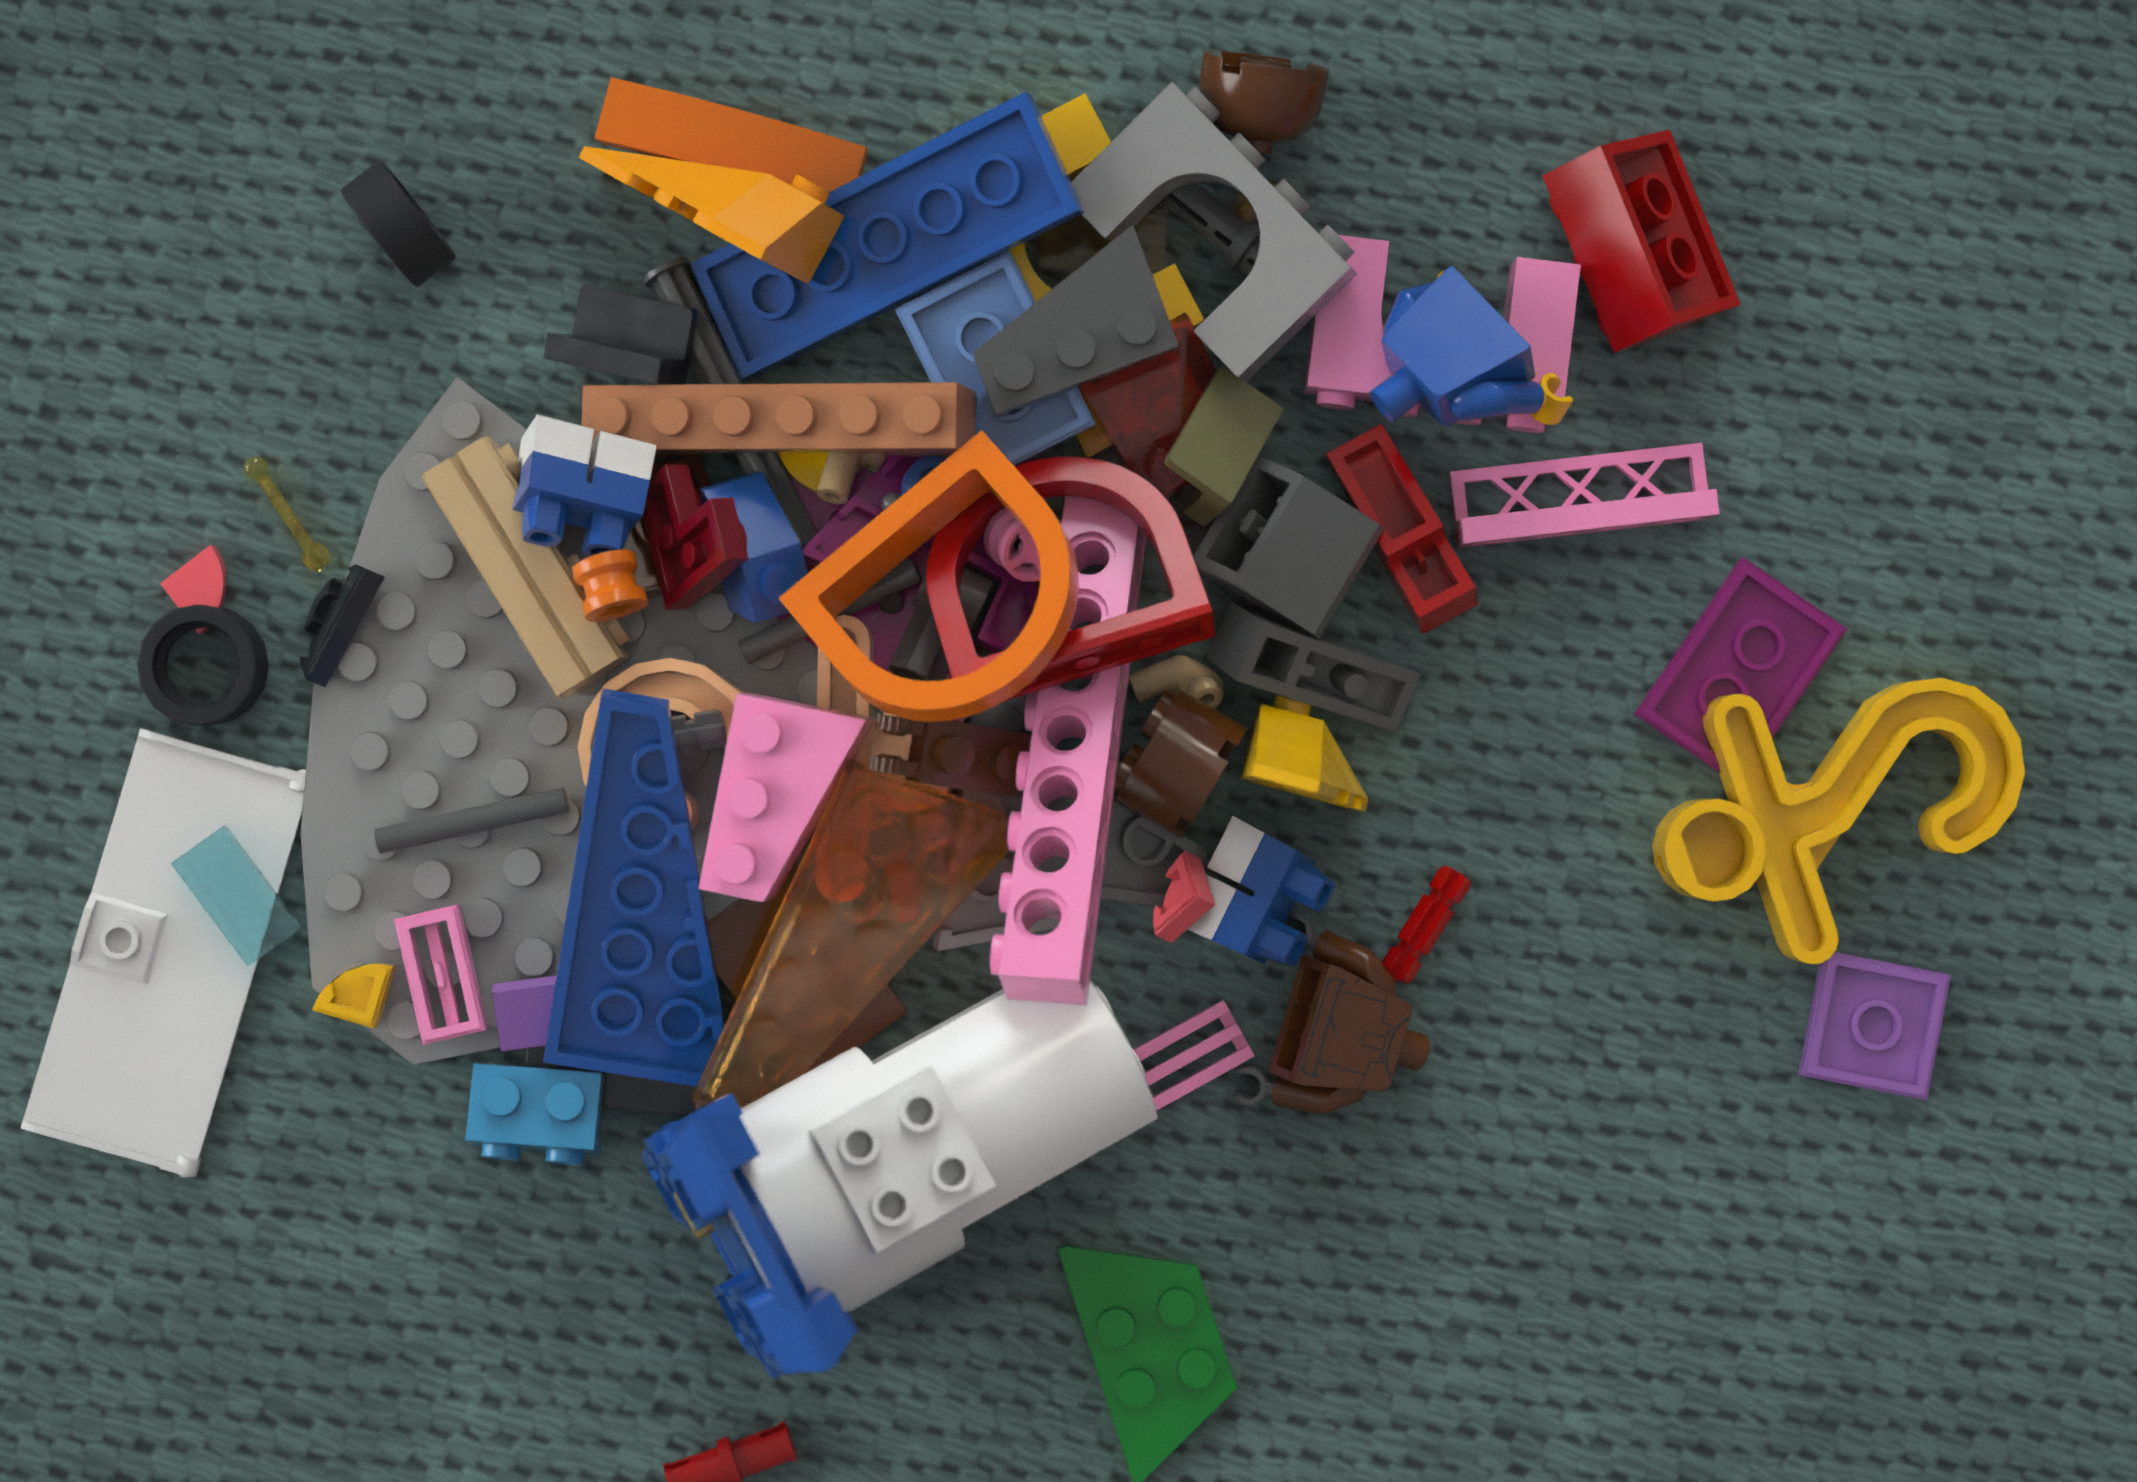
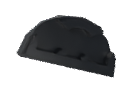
(335, 620)

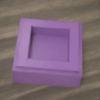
(523, 1012)

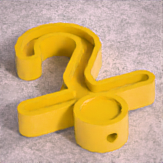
(1785, 830)

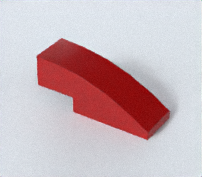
(1413, 537)

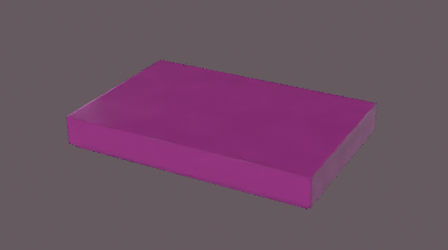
(1748, 642)

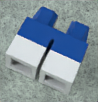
(581, 484)
(1278, 878)

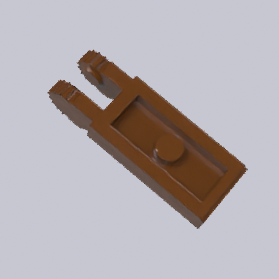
(955, 755)

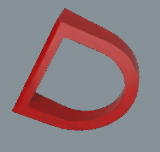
(1101, 644)

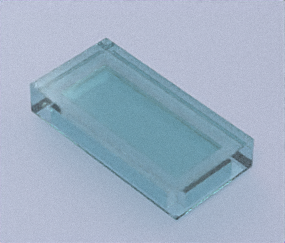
(236, 895)

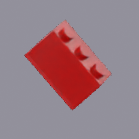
(1640, 239)

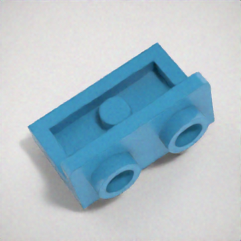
(535, 1112)

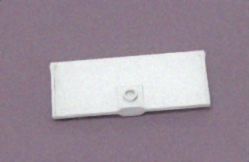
(150, 973)

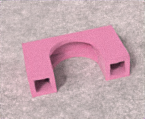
(1347, 332)

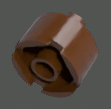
(1179, 763)

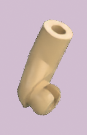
(840, 474)
(1177, 674)

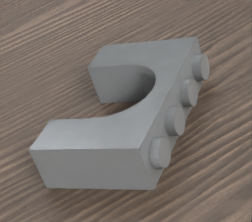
(1295, 265)

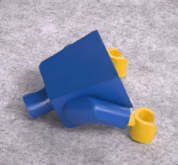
(1459, 359)

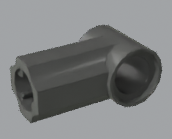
(920, 649)

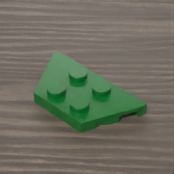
(1150, 1348)

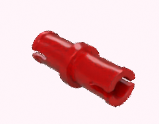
(735, 1459)

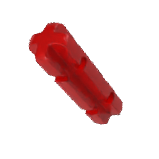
(1426, 924)

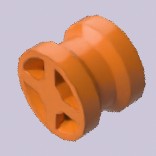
(609, 585)

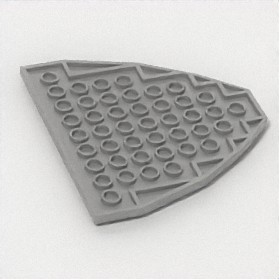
(453, 714)

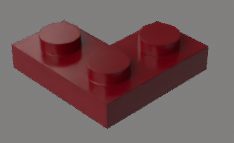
(690, 541)

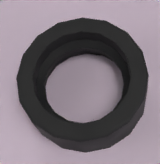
(398, 223)
(154, 674)

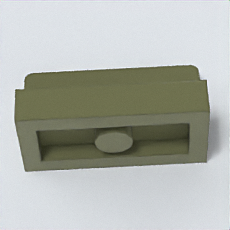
(1221, 442)

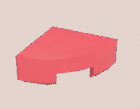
(199, 582)
(1185, 898)

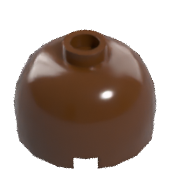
(1262, 96)

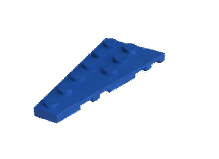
(636, 941)

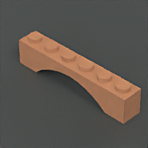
(787, 417)

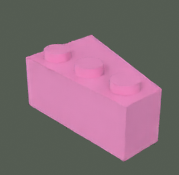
(772, 790)

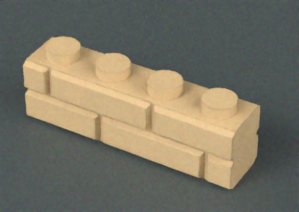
(527, 579)

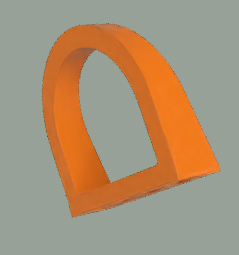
(898, 533)

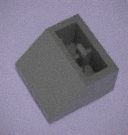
(1287, 547)

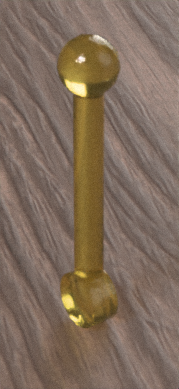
(315, 554)

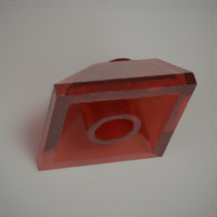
(1150, 404)

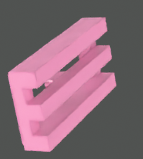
(465, 966)
(1230, 1032)

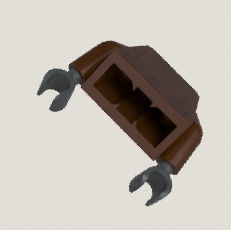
(1338, 1030)

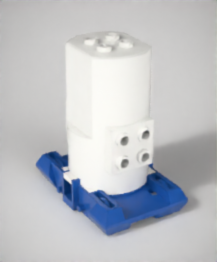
(886, 1160)

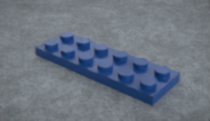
(900, 236)

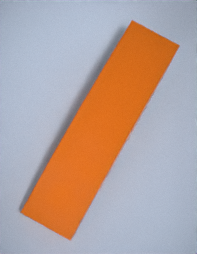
(718, 135)

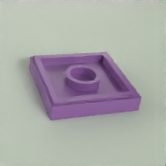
(1874, 1025)

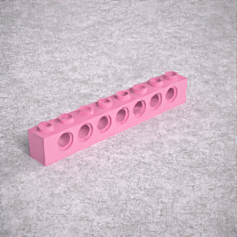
(1060, 963)

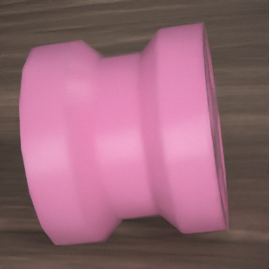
(999, 545)

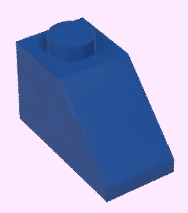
(772, 549)

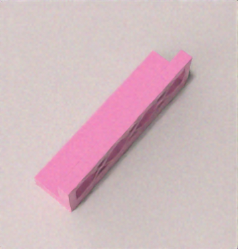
(1582, 518)

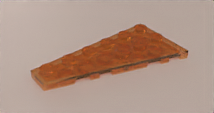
(863, 901)

